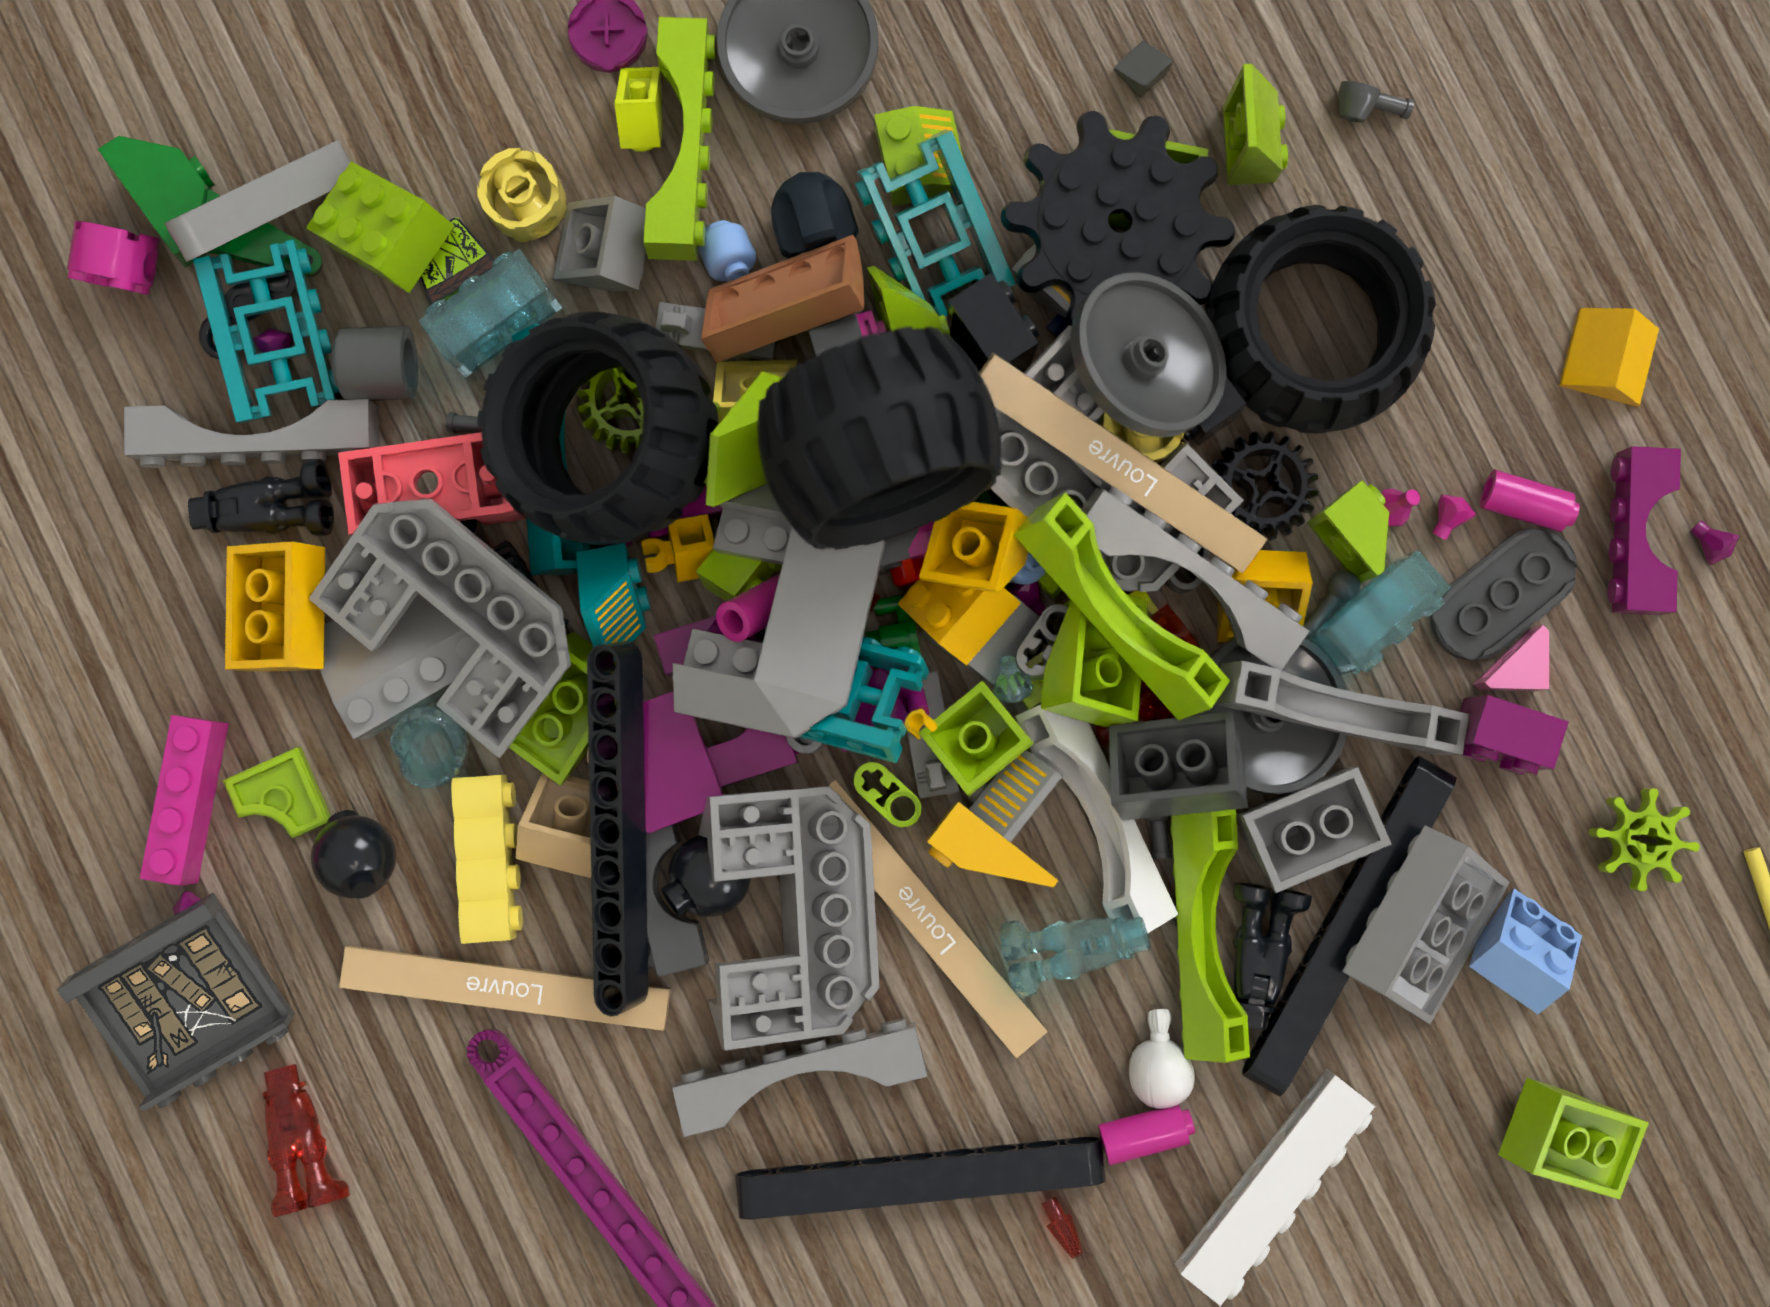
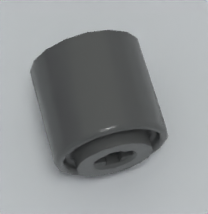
(375, 363)

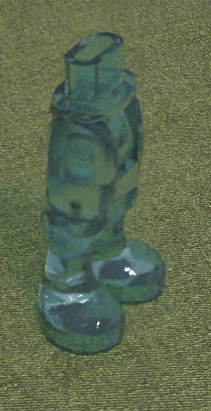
(1079, 949)

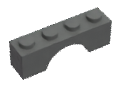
(673, 940)

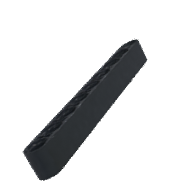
(610, 808)
(1319, 974)
(920, 1177)

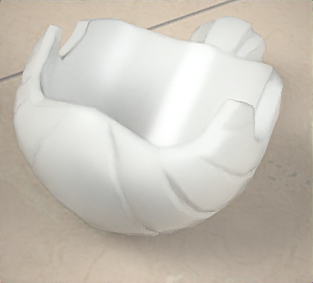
(1158, 1066)

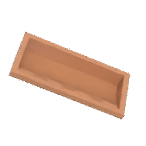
(784, 299)

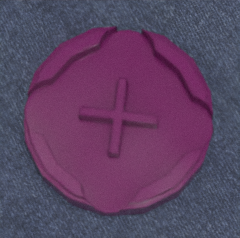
(607, 33)

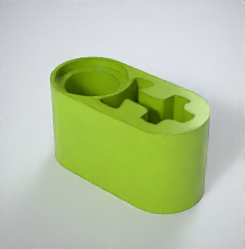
(874, 794)

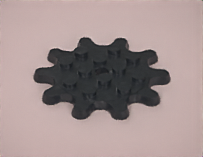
(1107, 178)

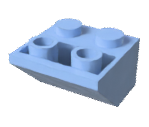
(1527, 952)

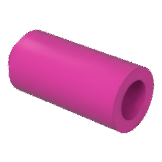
(1529, 501)
(748, 611)
(1145, 1134)

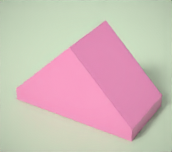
(1522, 665)

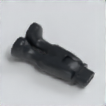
(258, 507)
(1260, 958)

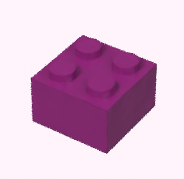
(1512, 734)

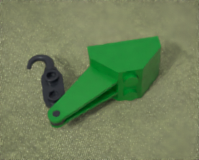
(171, 185)

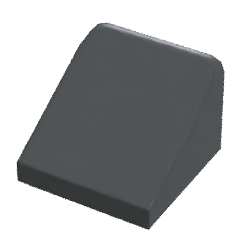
(1143, 67)

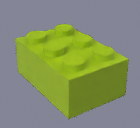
(380, 226)

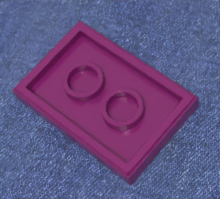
(675, 765)

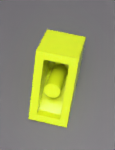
(639, 108)

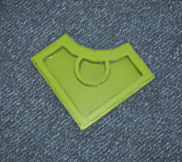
(280, 790)

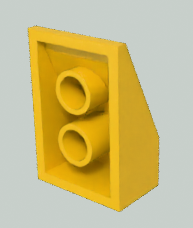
(977, 847)

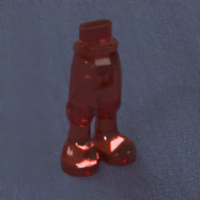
(294, 1135)

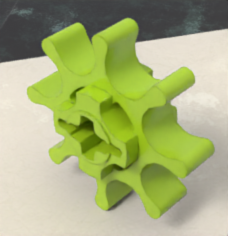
(1642, 856)

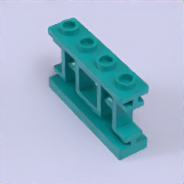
(962, 215)
(237, 338)
(882, 741)

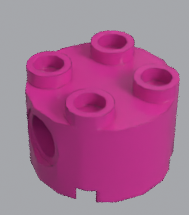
(113, 257)

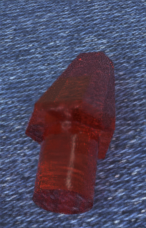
(1062, 1227)

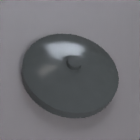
(798, 55)
(1148, 354)
(1277, 752)

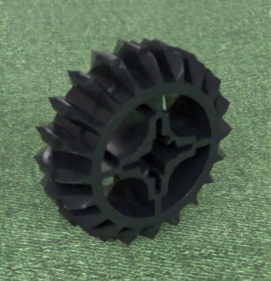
(1279, 492)

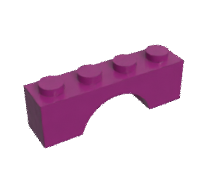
(1639, 578)

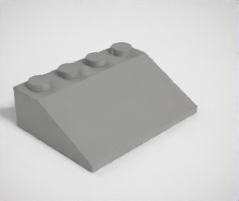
(403, 674)
(1426, 924)

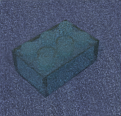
(488, 311)
(1381, 614)

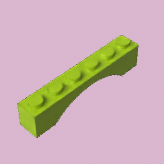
(673, 213)
(1067, 549)
(1211, 1015)

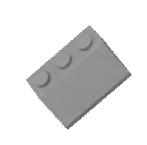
(1313, 829)

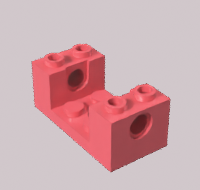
(393, 473)

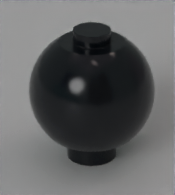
(353, 855)
(692, 883)

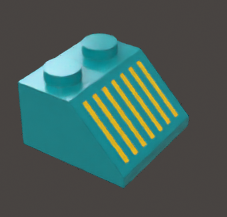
(611, 595)

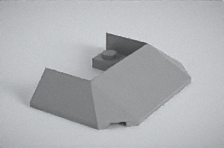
(1040, 472)
(426, 551)
(811, 632)
(826, 914)

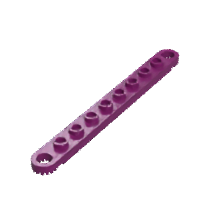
(585, 1175)

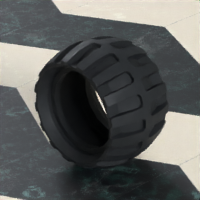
(1377, 263)
(527, 410)
(878, 437)

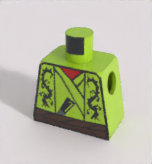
(455, 262)

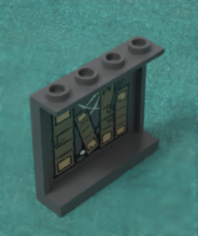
(181, 1001)

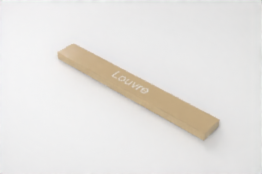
(1120, 464)
(949, 944)
(491, 986)

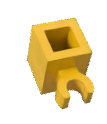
(687, 547)

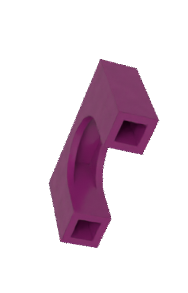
(752, 751)

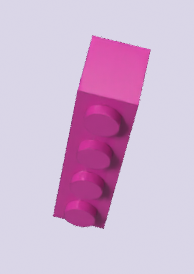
(184, 800)

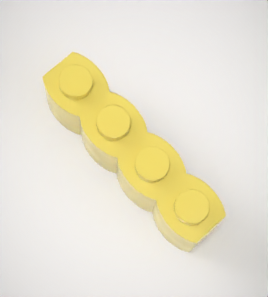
(485, 858)

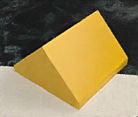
(1610, 354)

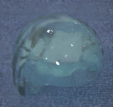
(429, 747)

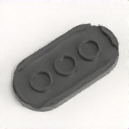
(1504, 594)

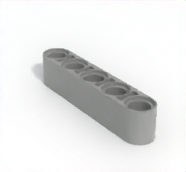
(258, 201)

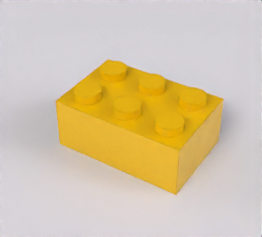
(269, 607)

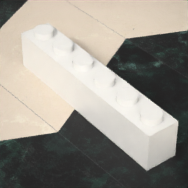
(1274, 1187)

